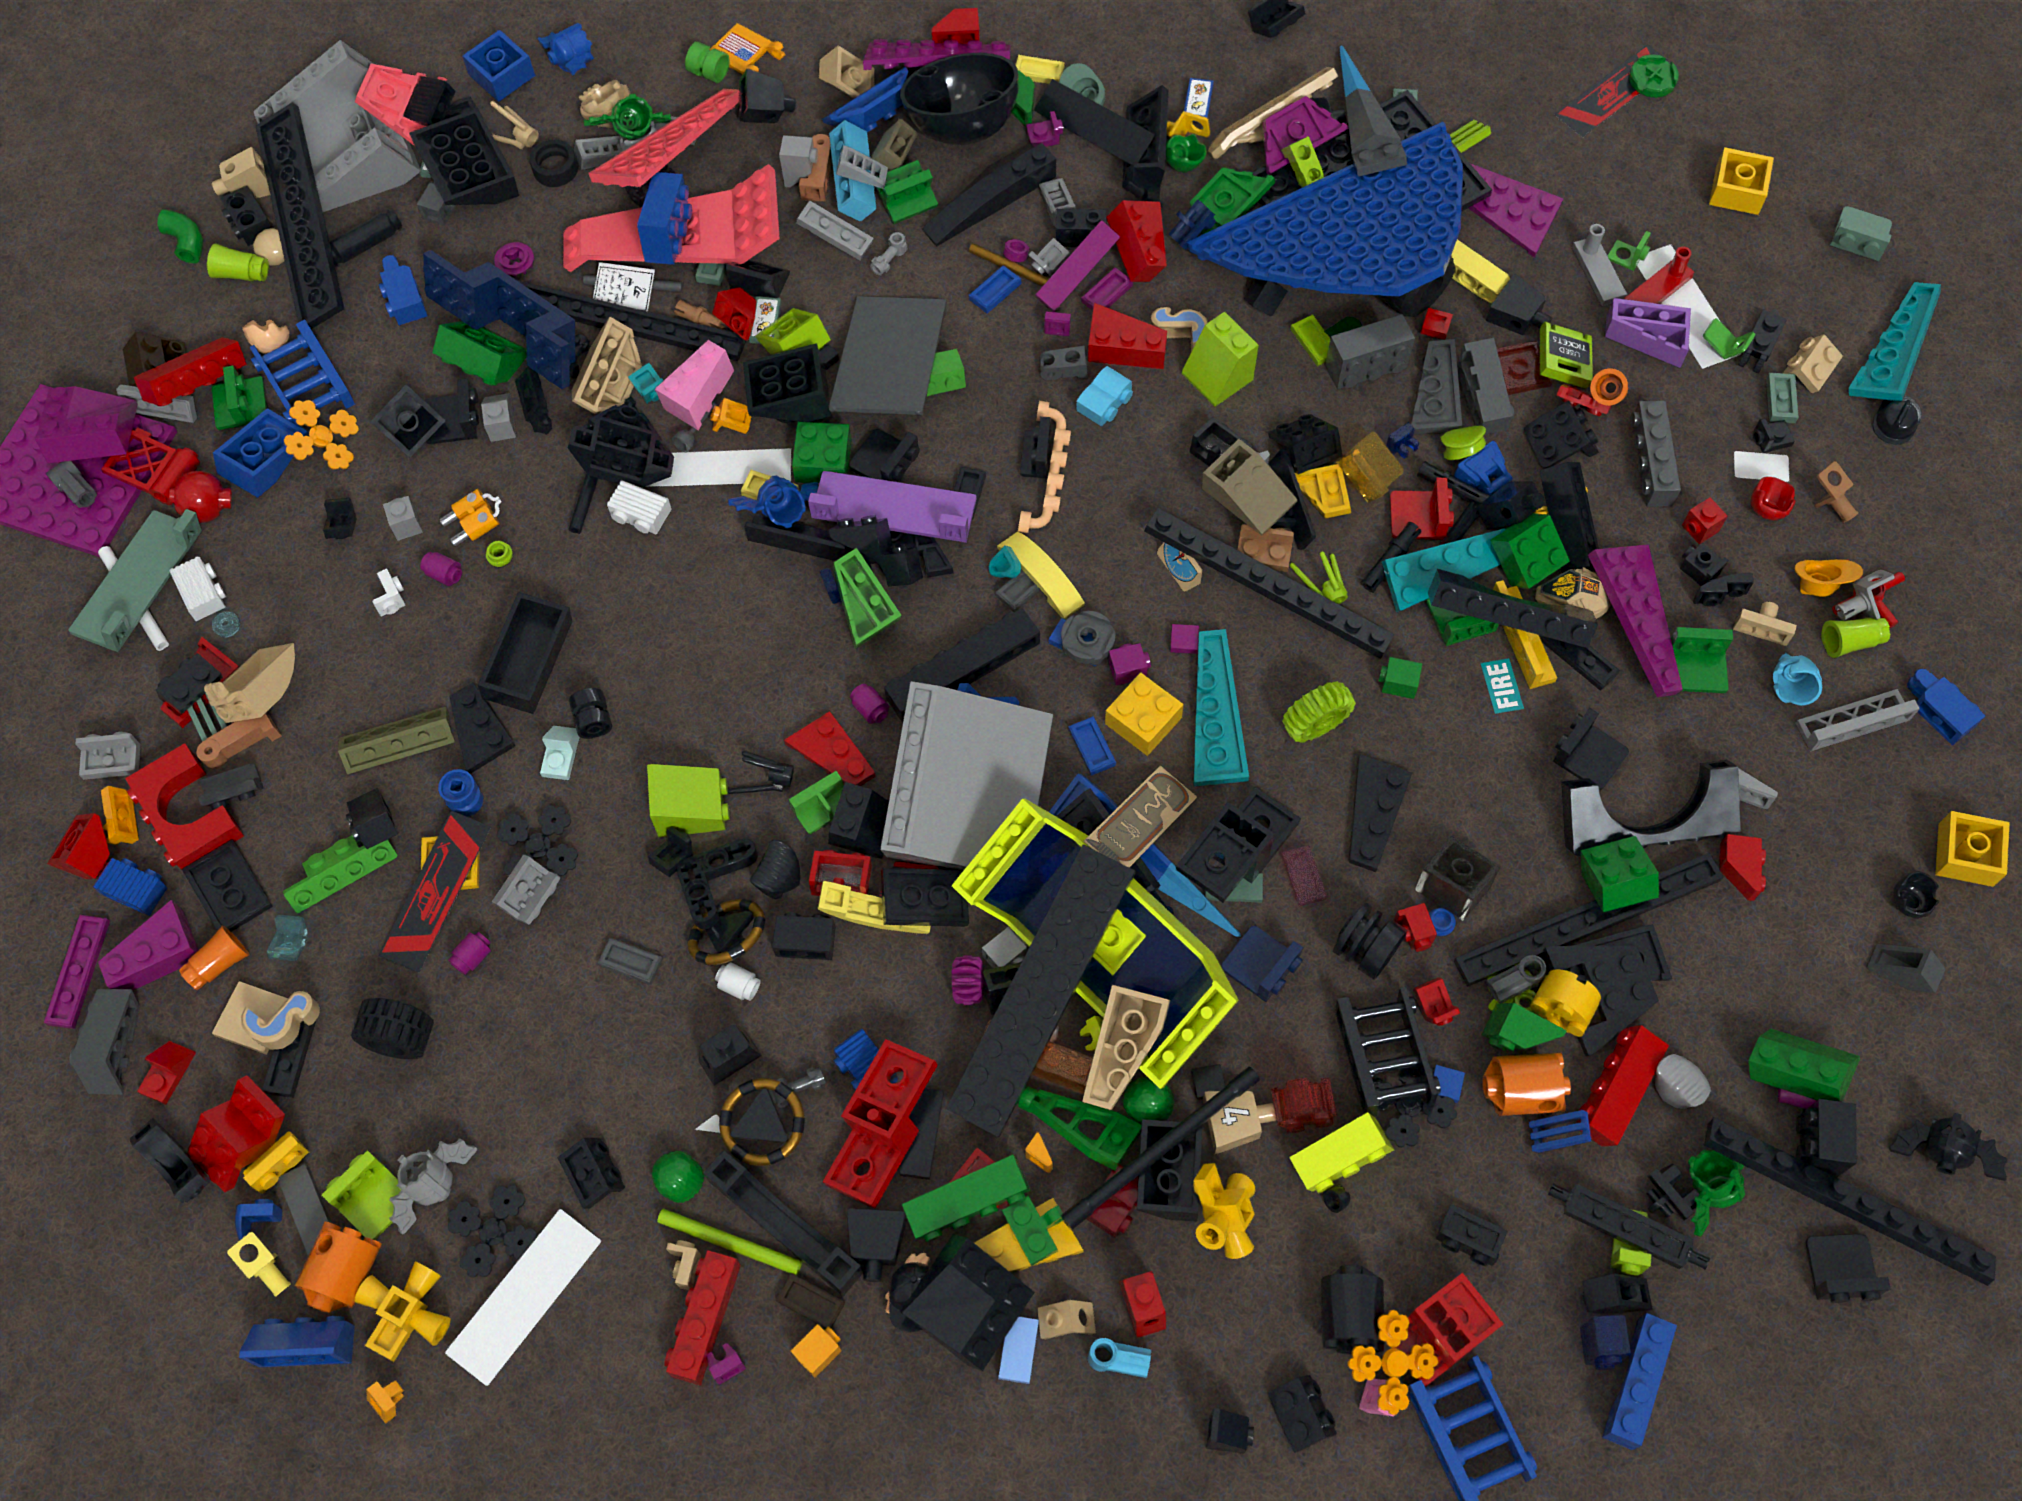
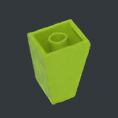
(1221, 360)
(687, 799)

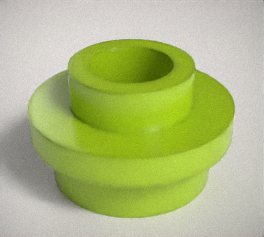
(499, 547)

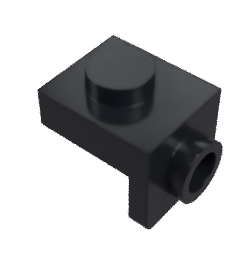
(340, 518)
(671, 852)

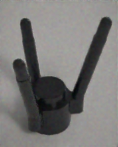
(779, 773)

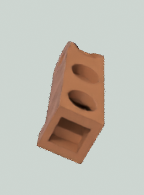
(815, 186)
(235, 738)

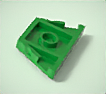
(1232, 194)

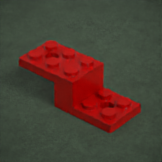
(880, 1123)

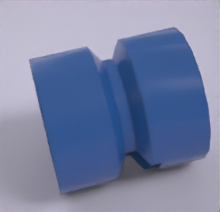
(460, 792)

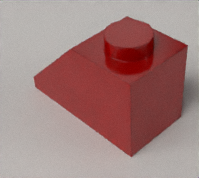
(957, 25)

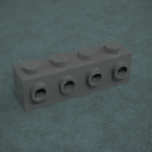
(1655, 453)

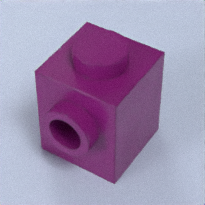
(1128, 663)

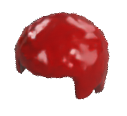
(1772, 498)

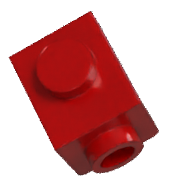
(1435, 1002)

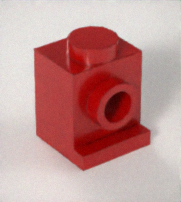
(1419, 925)

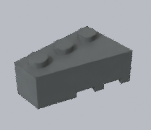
(104, 1039)

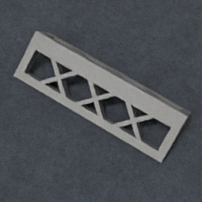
(1856, 725)

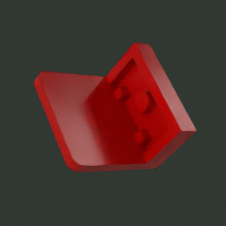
(1425, 509)

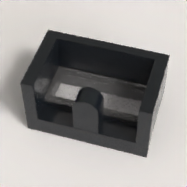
(1213, 441)

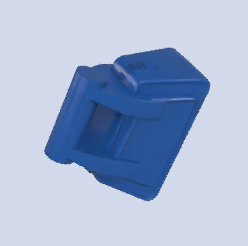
(1481, 467)

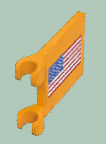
(746, 48)

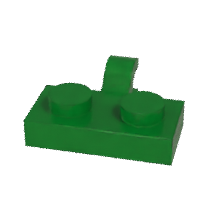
(1032, 1229)

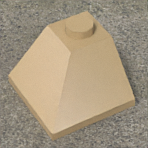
(845, 72)

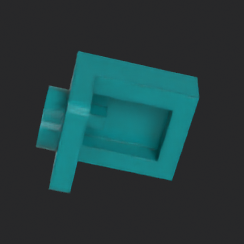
(645, 382)

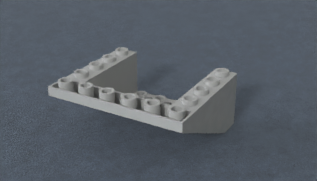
(347, 145)
(960, 773)

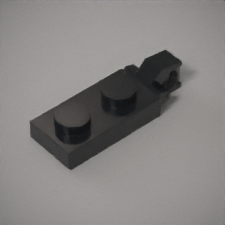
(533, 401)

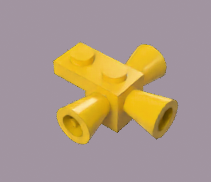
(1225, 1211)
(402, 1312)

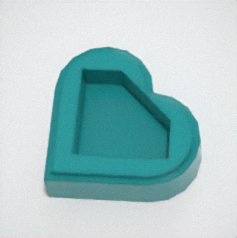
(1005, 564)

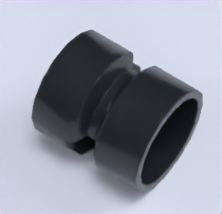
(590, 713)

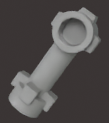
(897, 247)

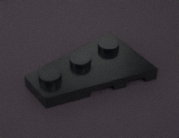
(478, 729)

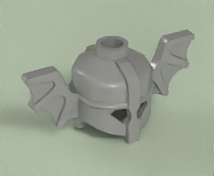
(428, 1181)

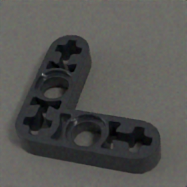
(704, 872)

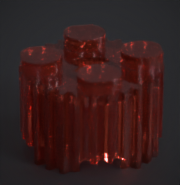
(1304, 1104)

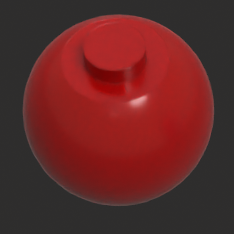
(201, 494)

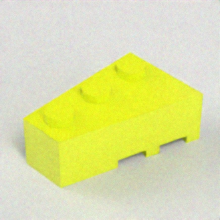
(1341, 1153)

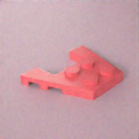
(386, 96)

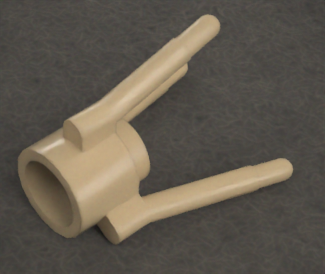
(523, 132)

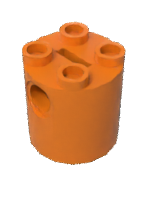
(1526, 1084)
(336, 1267)

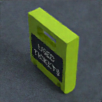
(1568, 348)

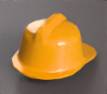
(1826, 576)

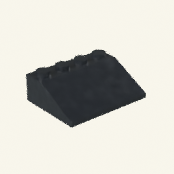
(465, 161)

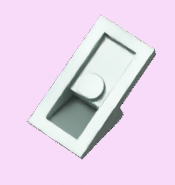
(559, 753)

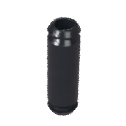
(364, 236)

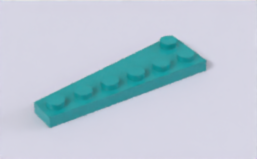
(1895, 356)
(1412, 573)
(1218, 729)

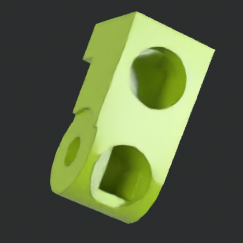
(1304, 161)

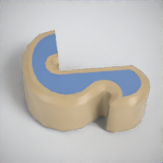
(1183, 324)
(285, 1023)

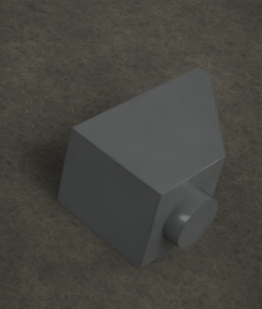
(1908, 966)

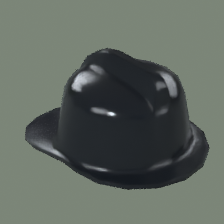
(1897, 420)

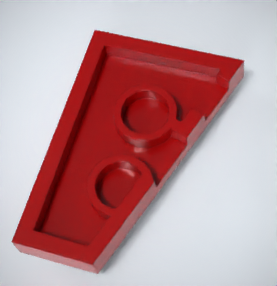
(832, 750)

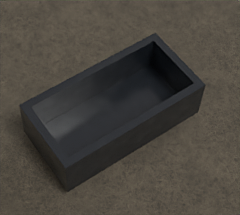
(525, 653)

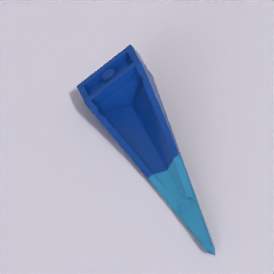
(1159, 864)

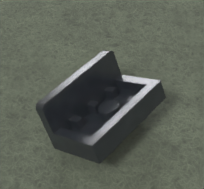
(1273, 16)
(187, 683)
(238, 782)
(1471, 1236)
(1302, 1412)

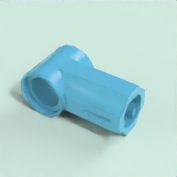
(1124, 1358)

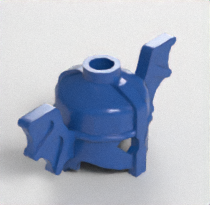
(568, 48)
(778, 500)

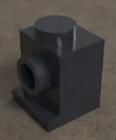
(1702, 564)

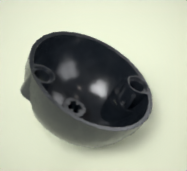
(975, 100)

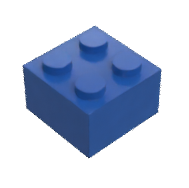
(498, 65)

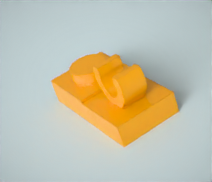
(119, 816)

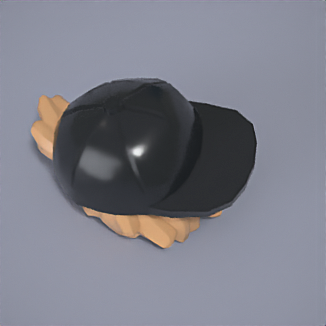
(902, 1286)

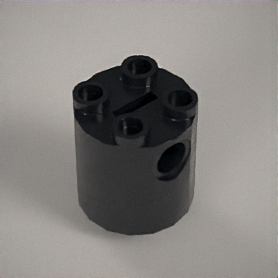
(1350, 1309)

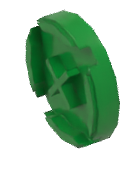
(1653, 76)

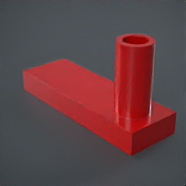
(1666, 280)

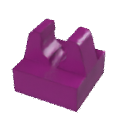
(726, 1368)

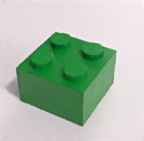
(820, 449)
(1530, 550)
(1619, 874)

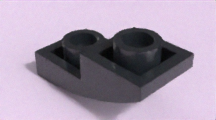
(1716, 590)

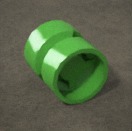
(710, 64)

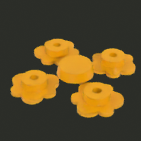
(321, 436)
(1394, 1362)

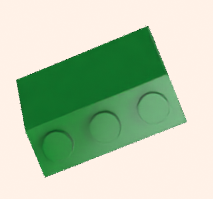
(479, 352)
(1802, 1066)

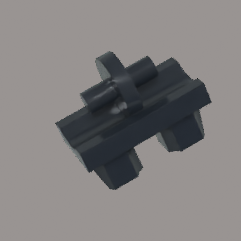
(1663, 1181)

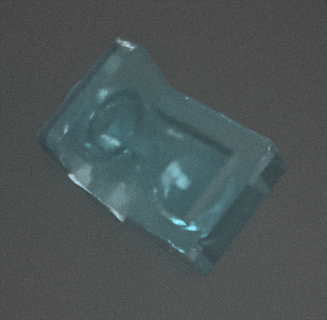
(289, 938)

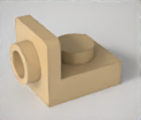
(685, 1269)

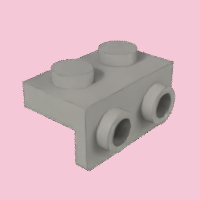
(108, 755)
(526, 890)

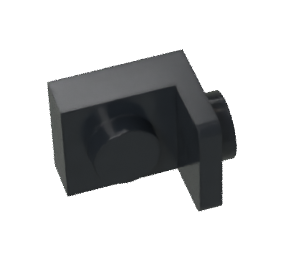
(1772, 435)

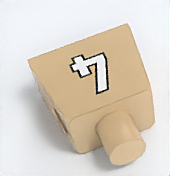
(1238, 1121)

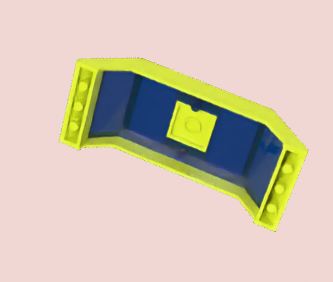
(1140, 951)

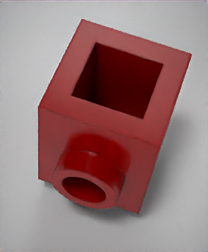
(1704, 520)

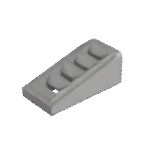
(593, 159)
(849, 165)
(1061, 198)
(1754, 791)

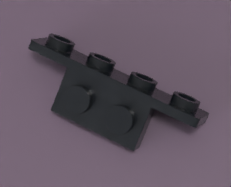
(1297, 516)

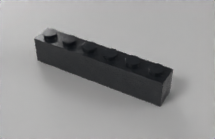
(969, 658)

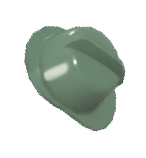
(1084, 81)

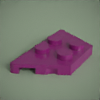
(1293, 124)

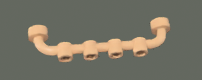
(1054, 480)

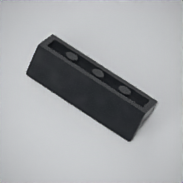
(1570, 512)
(795, 538)

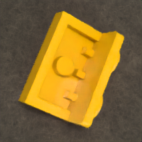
(275, 1162)

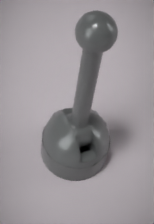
(685, 439)

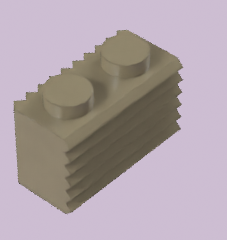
(895, 145)

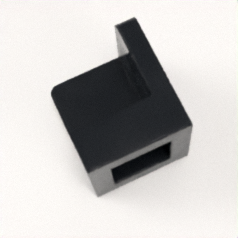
(1265, 296)

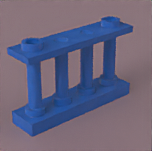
(315, 357)
(1454, 1458)

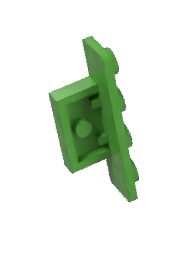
(335, 870)

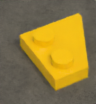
(1325, 490)

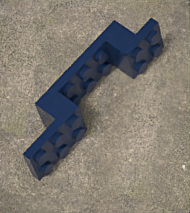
(490, 295)

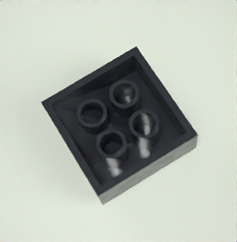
(788, 385)
(967, 1302)

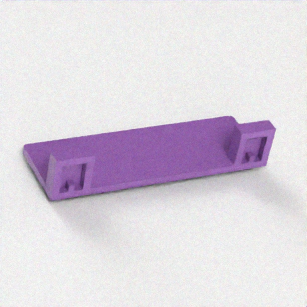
(906, 506)

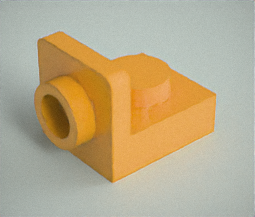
(731, 415)

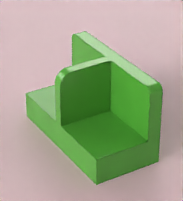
(818, 803)

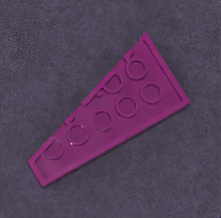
(1517, 210)
(1636, 598)

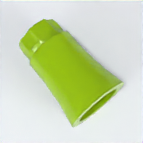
(234, 264)
(1853, 635)

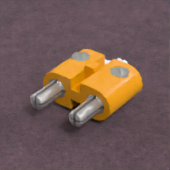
(474, 516)

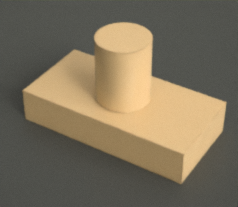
(1765, 624)

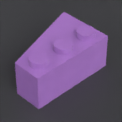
(1650, 328)

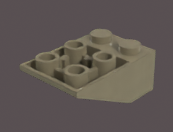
(1248, 487)

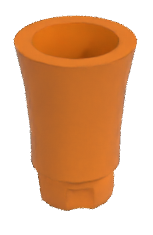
(1602, 380)
(213, 958)

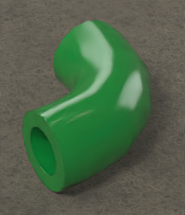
(187, 232)

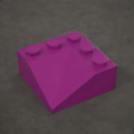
(84, 424)

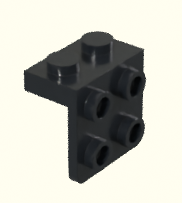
(459, 414)
(1561, 435)
(885, 456)
(1590, 751)
(1844, 1268)

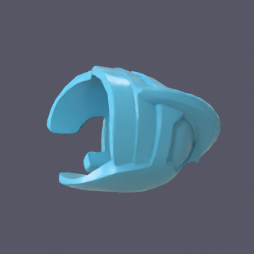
(1797, 680)

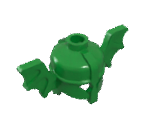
(637, 112)
(1717, 1182)

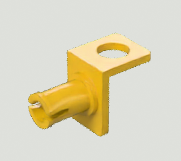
(1184, 125)

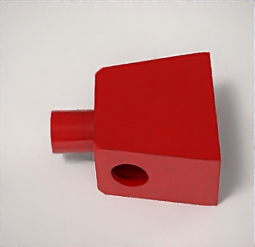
(1144, 1304)

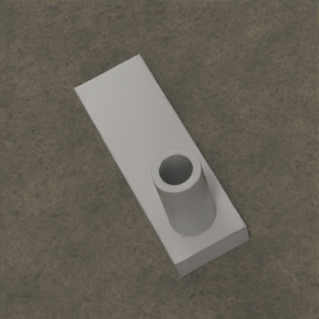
(1598, 266)

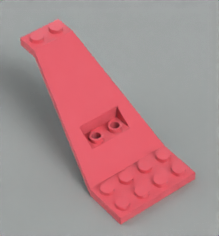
(722, 228)

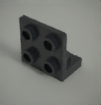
(1309, 442)

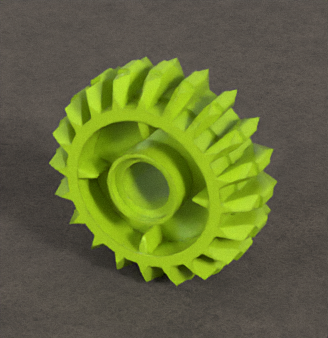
(1318, 711)

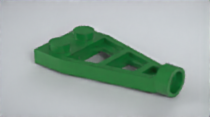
(1108, 1148)

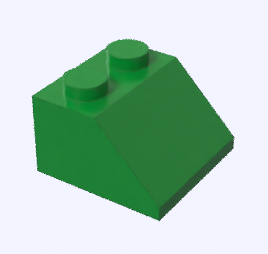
(1518, 1028)

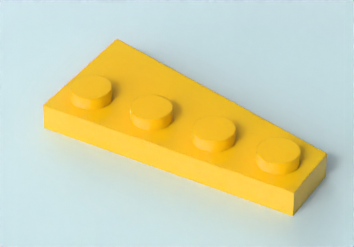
(1007, 1251)

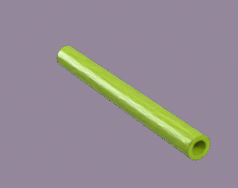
(729, 1241)

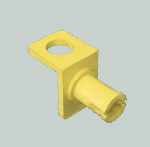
(261, 1266)

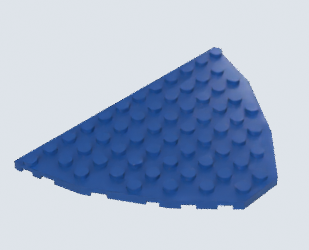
(1353, 231)

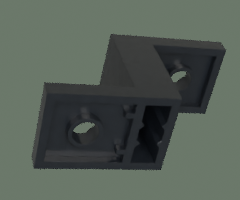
(1238, 844)

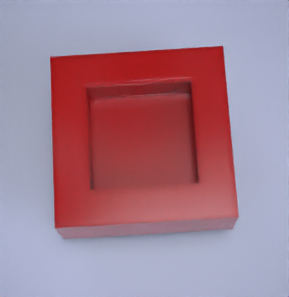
(1436, 323)

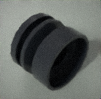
(1369, 940)

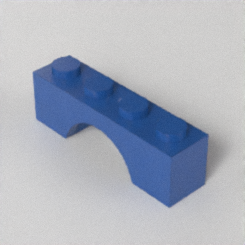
(1636, 1398)

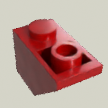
(736, 311)
(1742, 864)

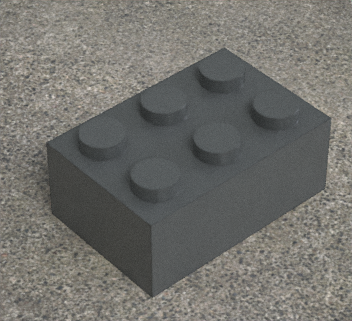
(1369, 352)

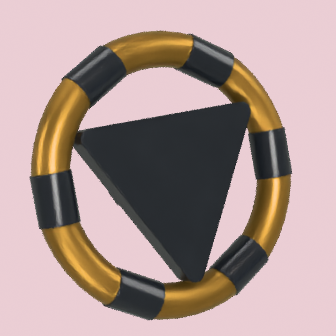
(727, 932)
(761, 1121)

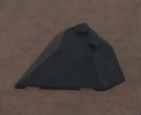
(621, 447)

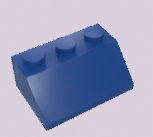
(299, 1342)

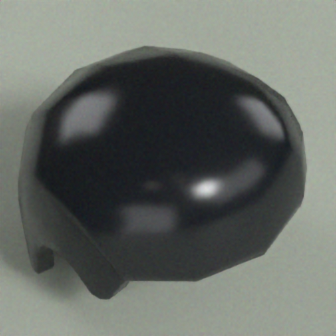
(1916, 895)

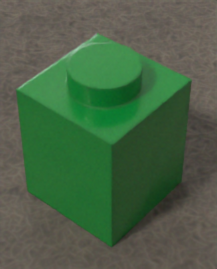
(1400, 677)

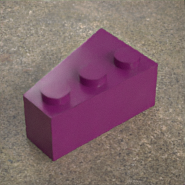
(150, 951)

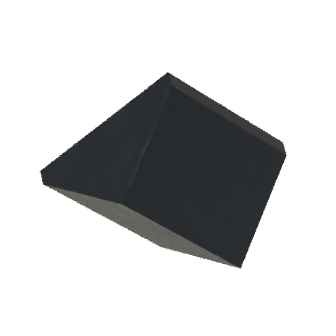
(757, 278)

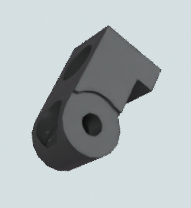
(1064, 363)

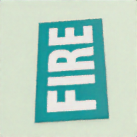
(1502, 686)

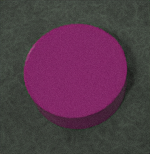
(1016, 250)

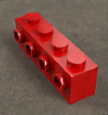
(189, 371)
(1622, 1084)
(703, 1317)

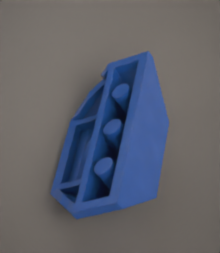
(872, 104)

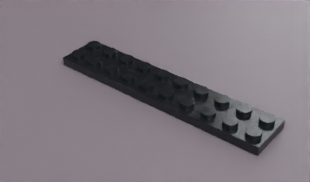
(299, 217)
(1041, 990)

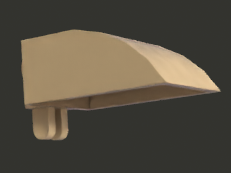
(253, 685)

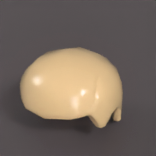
(269, 246)

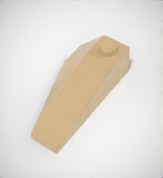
(1126, 1036)

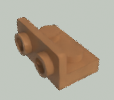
(1269, 549)

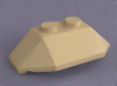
(606, 369)

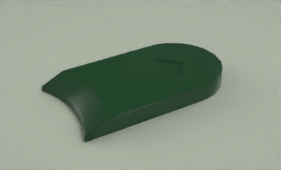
(1344, 325)

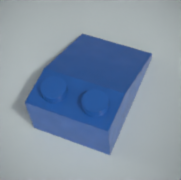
(257, 453)

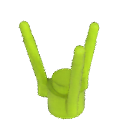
(1333, 588)

